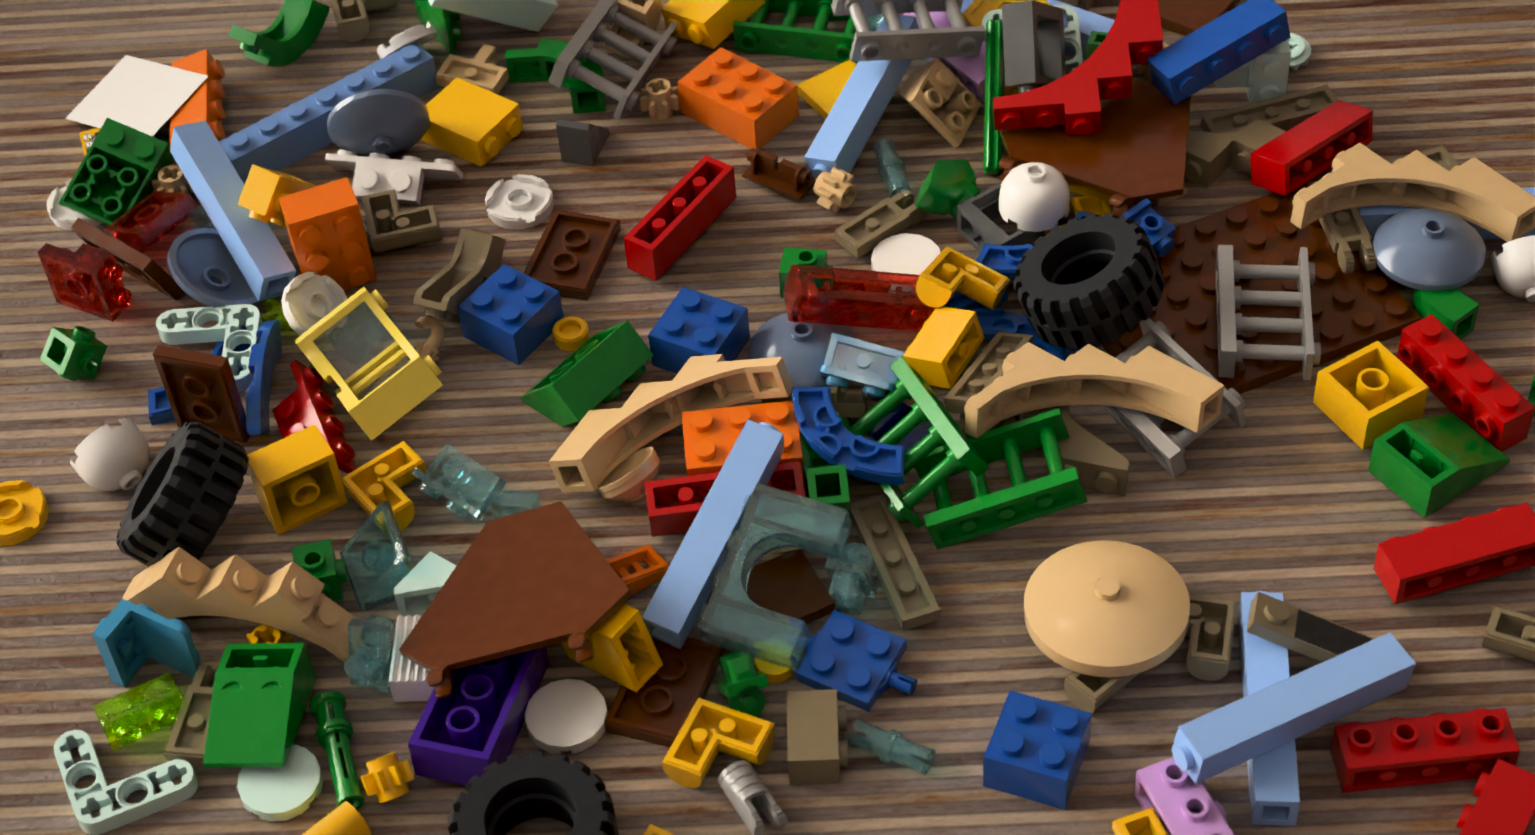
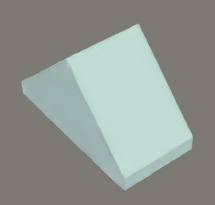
(422, 584)

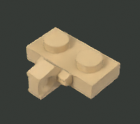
(478, 71)

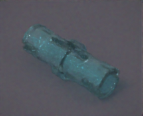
(891, 168)
(891, 746)

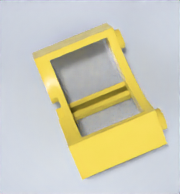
(378, 362)

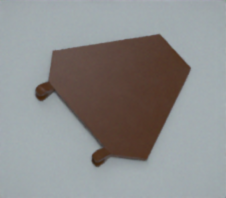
(1131, 159)
(517, 590)

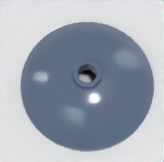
(378, 122)
(1429, 249)
(207, 270)
(799, 344)

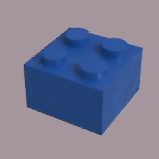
(510, 314)
(698, 327)
(1036, 749)

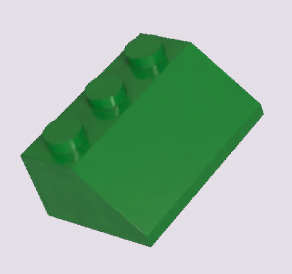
(590, 375)

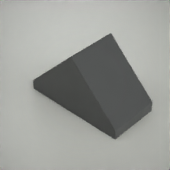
(580, 141)

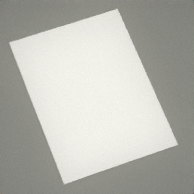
(137, 95)

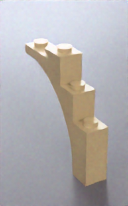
(1416, 181)
(1092, 377)
(612, 435)
(235, 589)

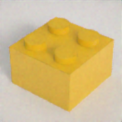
(1369, 393)
(296, 479)

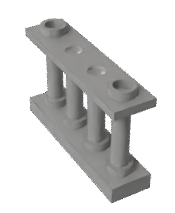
(595, 29)
(909, 43)
(1232, 324)
(1146, 427)

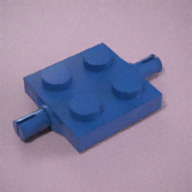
(855, 661)

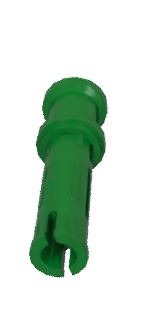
(334, 735)

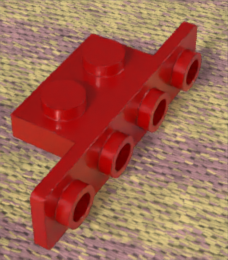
(312, 406)

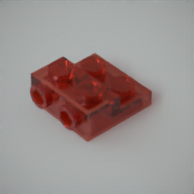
(151, 219)
(86, 279)

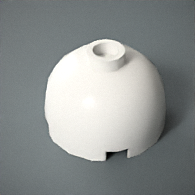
(1034, 197)
(1516, 267)
(112, 457)

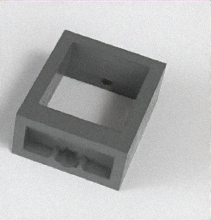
(1032, 44)
(977, 227)

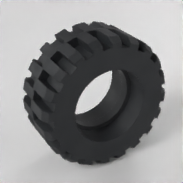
(1089, 281)
(183, 495)
(532, 790)

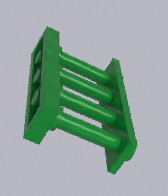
(794, 41)
(943, 432)
(1011, 505)

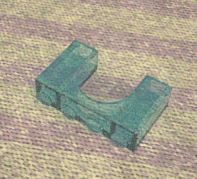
(769, 522)

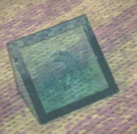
(376, 559)

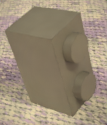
(814, 737)

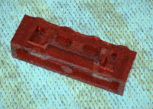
(855, 298)

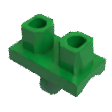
(742, 683)

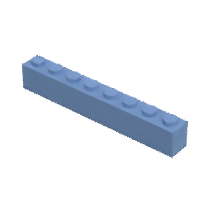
(302, 126)

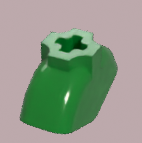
(947, 186)

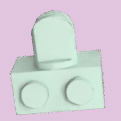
(1263, 76)

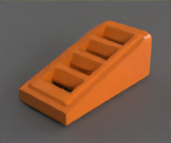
(641, 577)

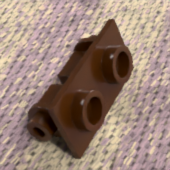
(780, 177)

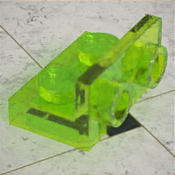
(139, 710)

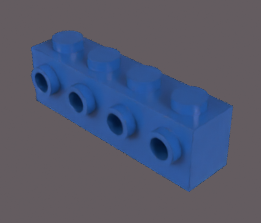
(1218, 48)

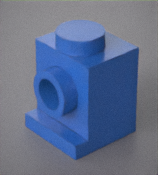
(1156, 227)

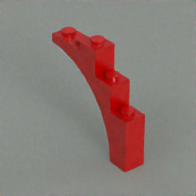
(1103, 76)

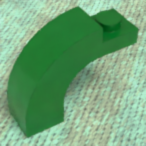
(287, 36)
(537, 66)
(1449, 307)
(823, 480)

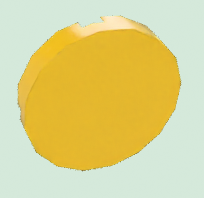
(21, 512)

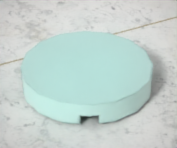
(282, 792)

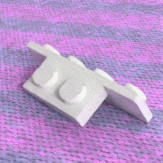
(382, 174)

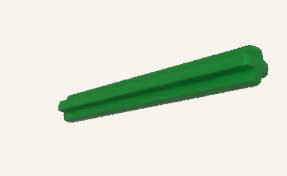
(993, 88)

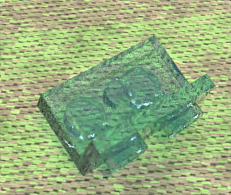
(461, 481)

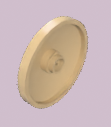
(1106, 608)

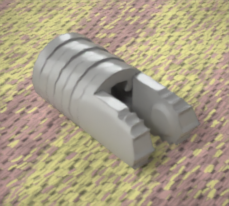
(750, 797)

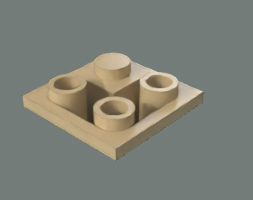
(941, 100)

